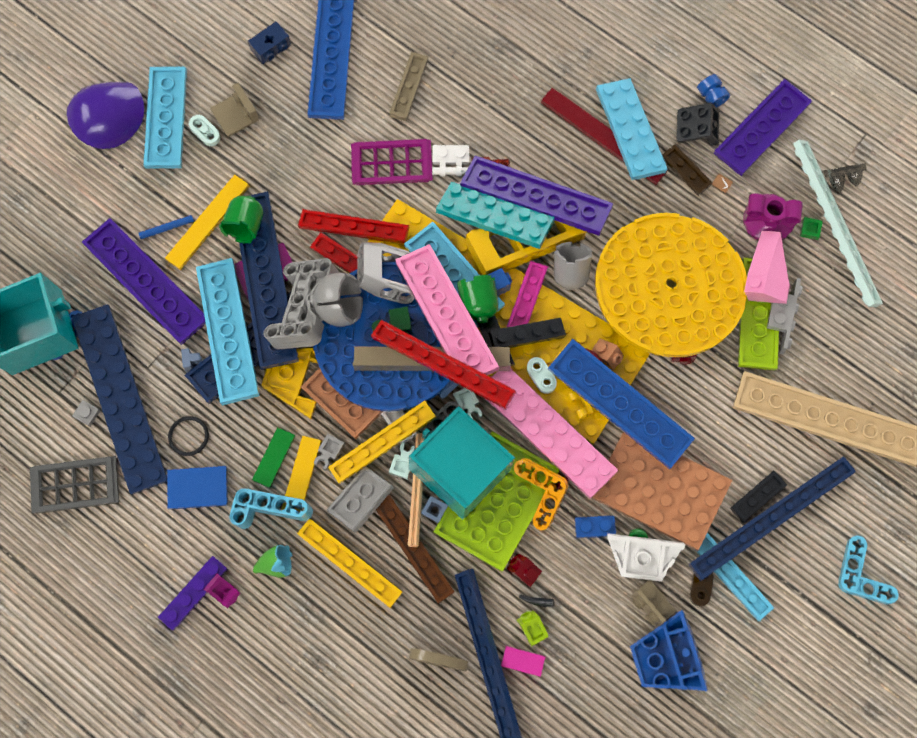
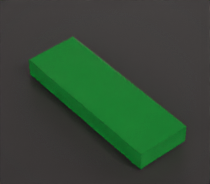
(273, 458)

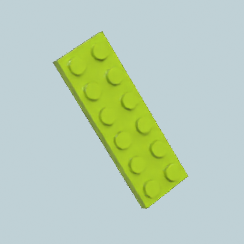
(756, 342)

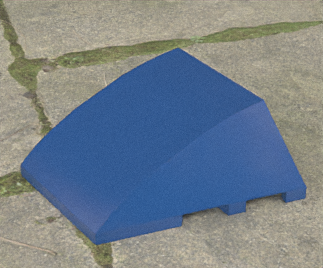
(670, 657)

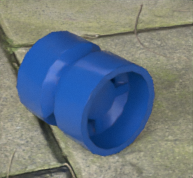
(712, 90)

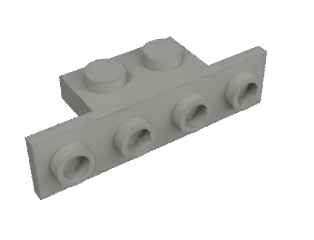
(782, 316)

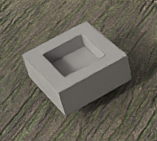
(86, 413)

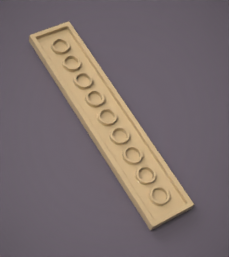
(827, 418)

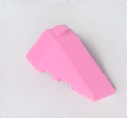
(768, 271)

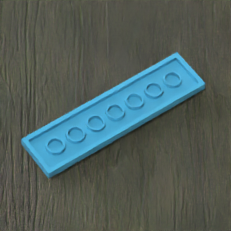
(227, 332)

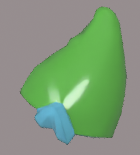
(275, 562)

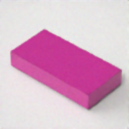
(523, 661)

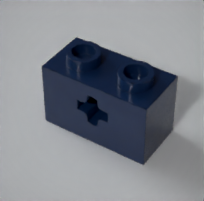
(269, 42)

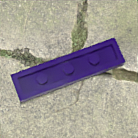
(191, 594)

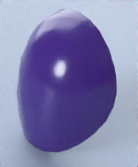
(106, 114)

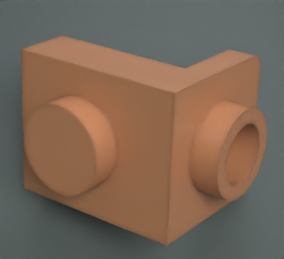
(608, 353)

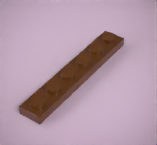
(418, 555)

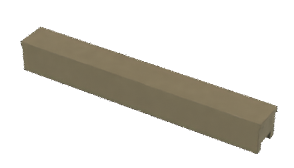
(390, 360)

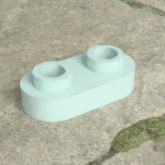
(204, 132)
(540, 375)

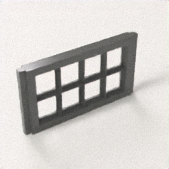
(111, 482)

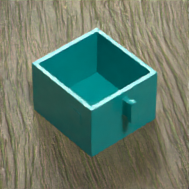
(33, 324)
(460, 462)

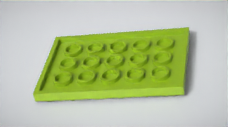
(502, 517)

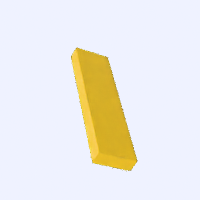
(302, 469)

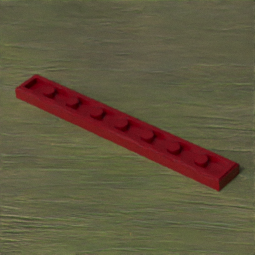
(587, 125)

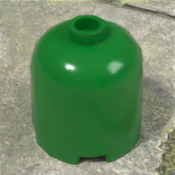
(242, 219)
(479, 297)

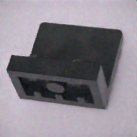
(698, 123)

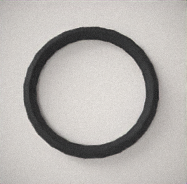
(184, 419)

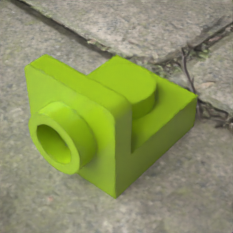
(532, 627)

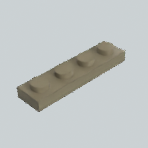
(408, 86)

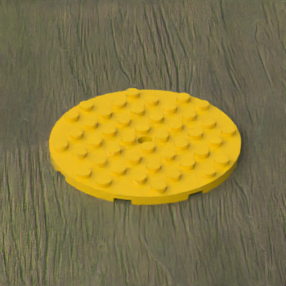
(649, 312)

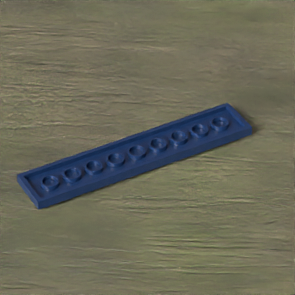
(266, 287)
(120, 399)

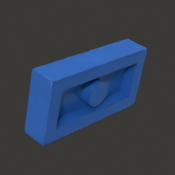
(594, 526)

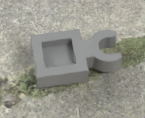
(329, 449)

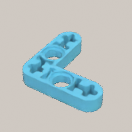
(858, 581)

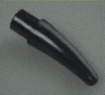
(541, 602)

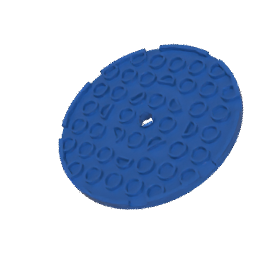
(377, 388)

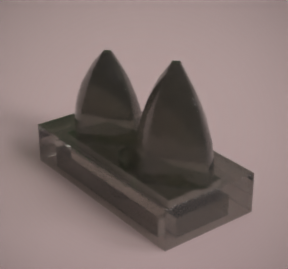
(837, 175)

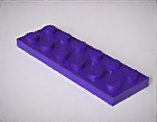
(762, 127)

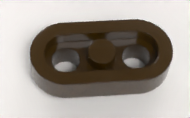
(704, 587)

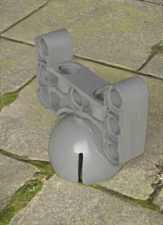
(314, 300)

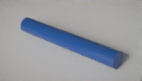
(165, 227)

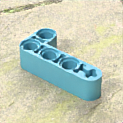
(272, 507)

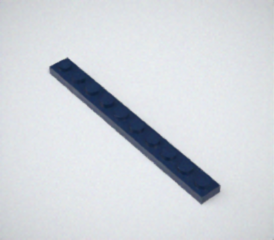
(771, 518)
(487, 655)

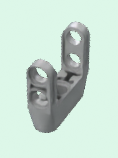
(370, 272)

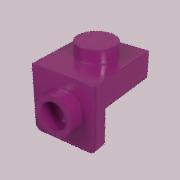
(222, 591)

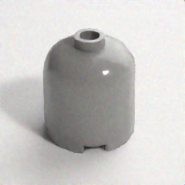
(572, 265)

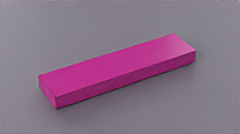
(528, 294)

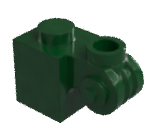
(398, 318)

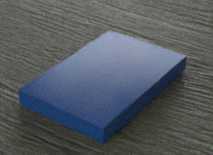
(197, 487)

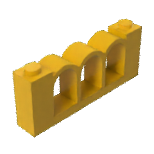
(488, 260)

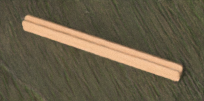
(416, 502)

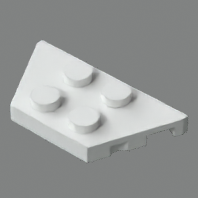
(644, 556)

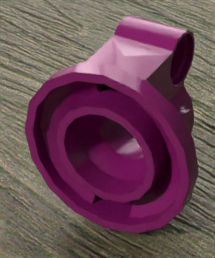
(758, 219)

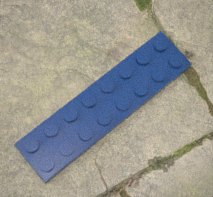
(331, 59)
(621, 404)

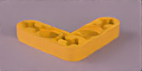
(551, 491)

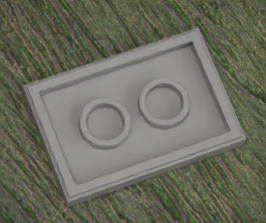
(360, 499)

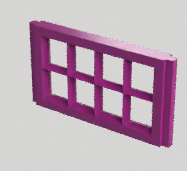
(426, 160)

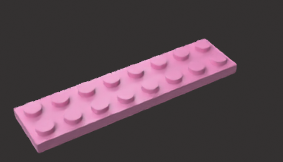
(445, 310)
(554, 436)

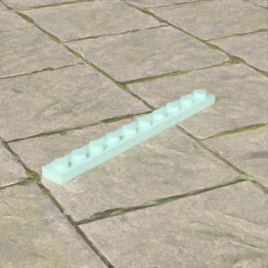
(839, 227)

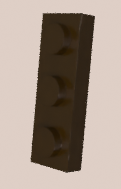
(686, 170)

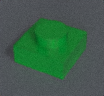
(811, 228)

